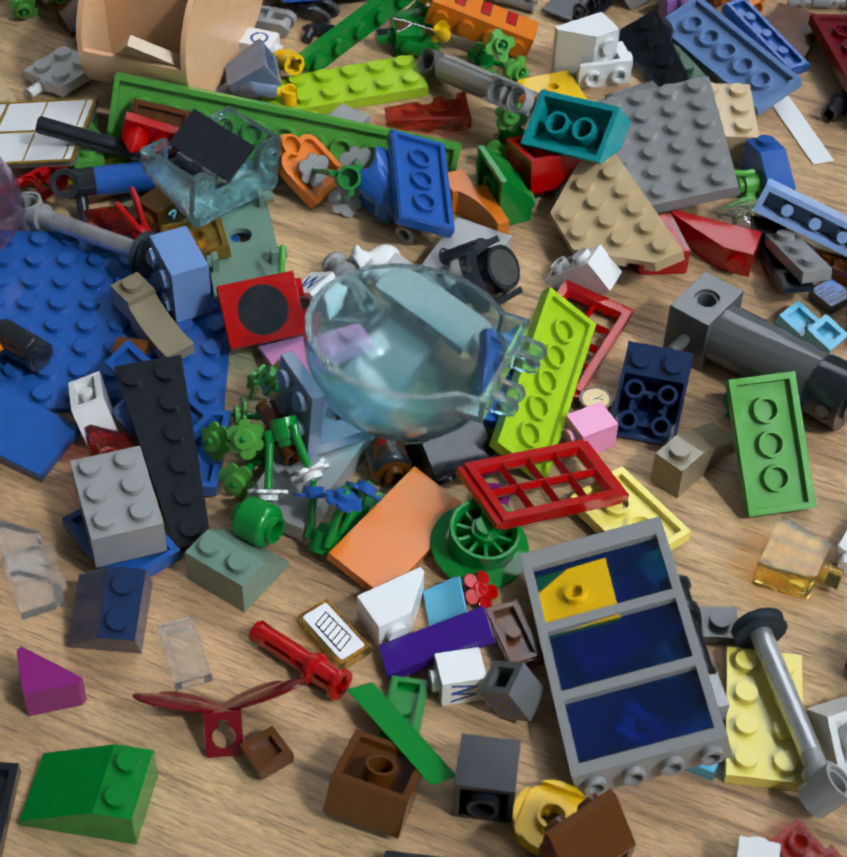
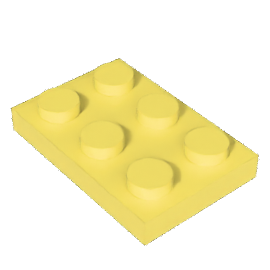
(639, 507)

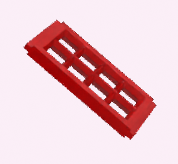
(607, 307)
(487, 498)

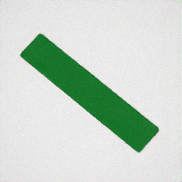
(402, 733)

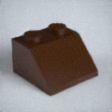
(373, 785)

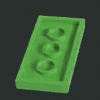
(770, 444)

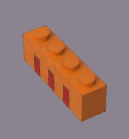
(479, 18)

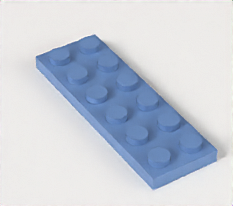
(731, 54)

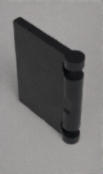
(209, 148)

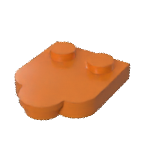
(291, 153)

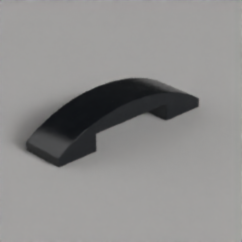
(775, 271)

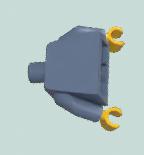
(257, 75)

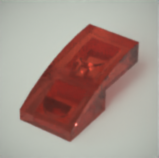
(111, 219)

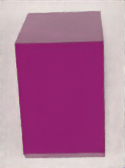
(48, 685)

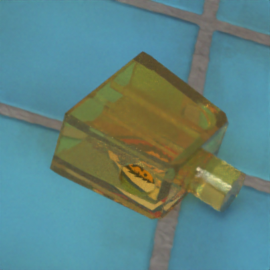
(795, 562)

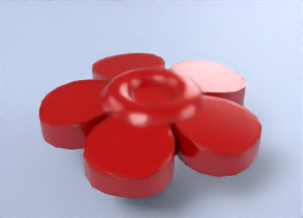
(479, 592)

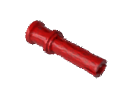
(311, 665)

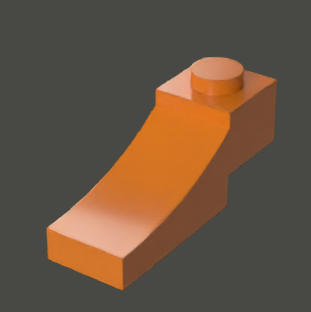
(476, 202)

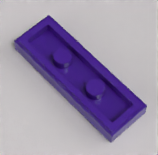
(417, 649)

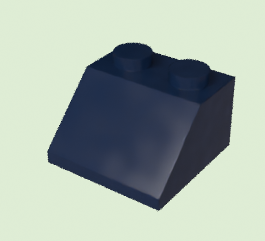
(111, 610)

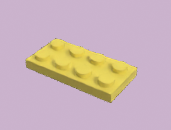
(755, 725)

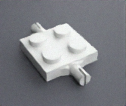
(55, 73)

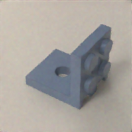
(302, 397)

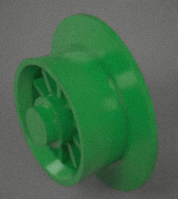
(468, 542)

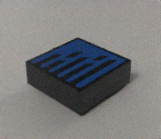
(829, 296)

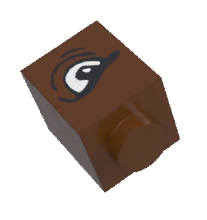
(159, 209)

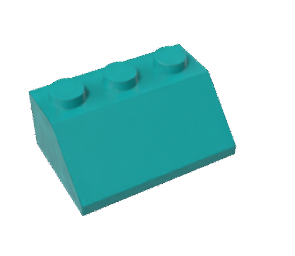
(576, 127)

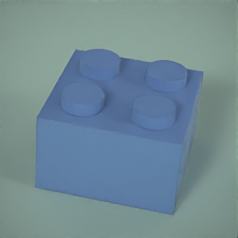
(180, 274)

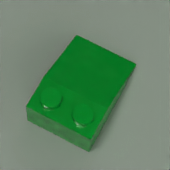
(92, 792)

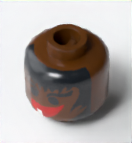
(387, 461)

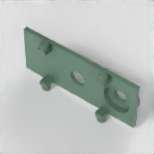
(249, 258)

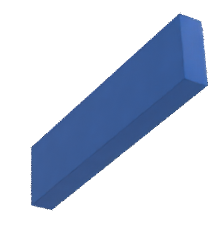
(757, 27)

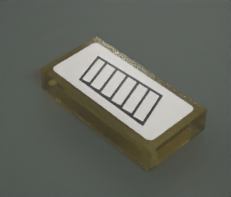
(333, 634)

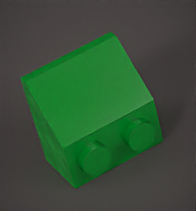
(504, 185)

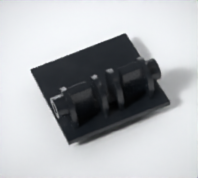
(576, 9)

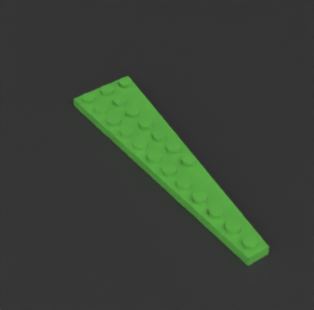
(333, 132)

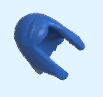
(377, 187)

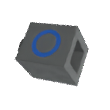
(512, 690)

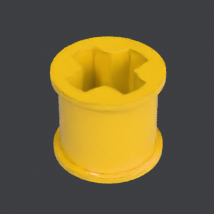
(297, 63)

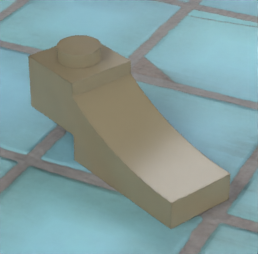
(149, 318)

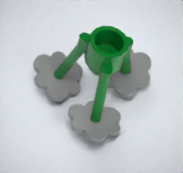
(346, 177)

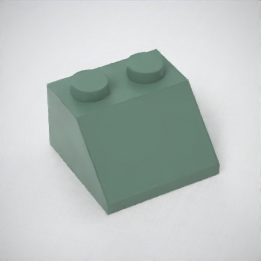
(232, 567)

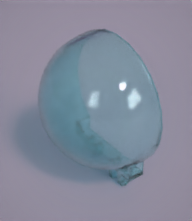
(415, 351)

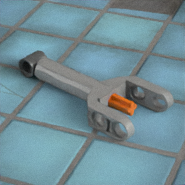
(478, 81)

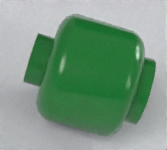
(257, 522)

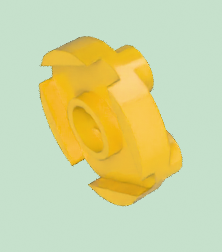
(540, 801)

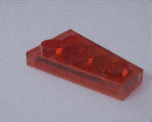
(437, 115)

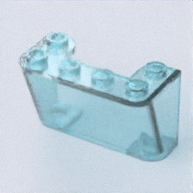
(198, 194)

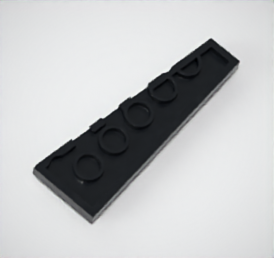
(164, 426)

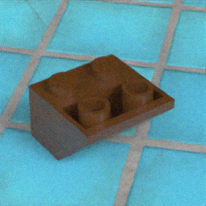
(591, 831)

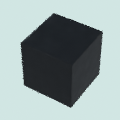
(486, 778)

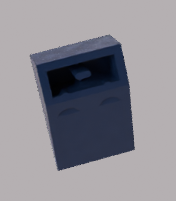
(651, 393)

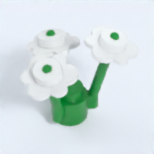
(308, 470)

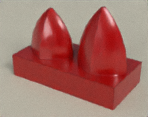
(142, 131)

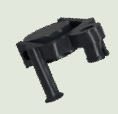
(490, 268)

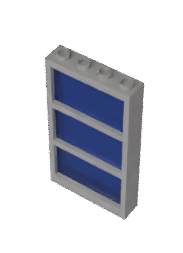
(634, 686)

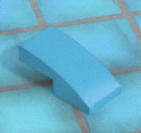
(804, 324)

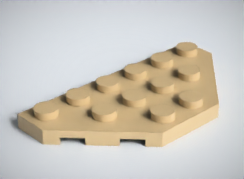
(610, 209)

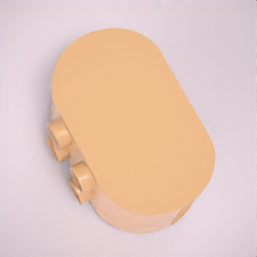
(198, 30)

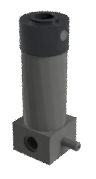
(717, 329)

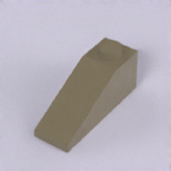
(690, 457)

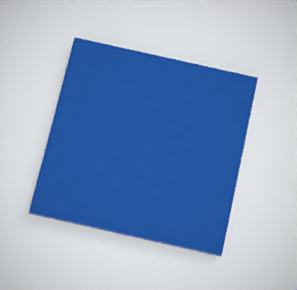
(65, 297)

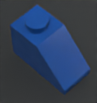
(768, 159)

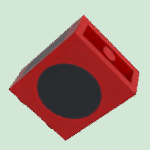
(262, 310)

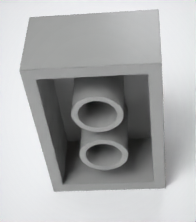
(118, 506)

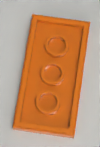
(394, 532)

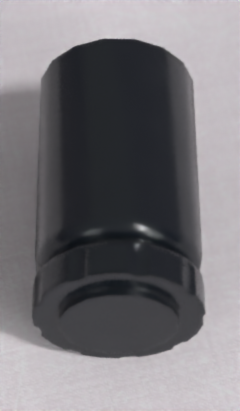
(24, 346)

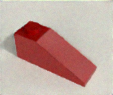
(720, 243)

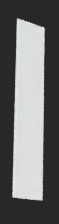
(802, 131)

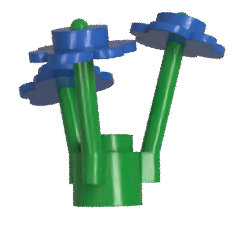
(328, 535)

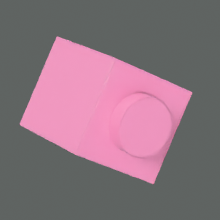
(591, 425)

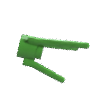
(749, 185)

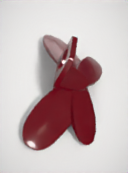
(216, 711)

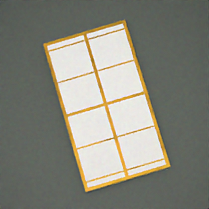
(27, 149)

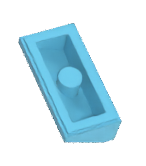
(444, 601)

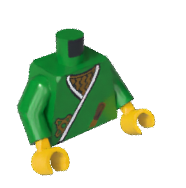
(411, 34)

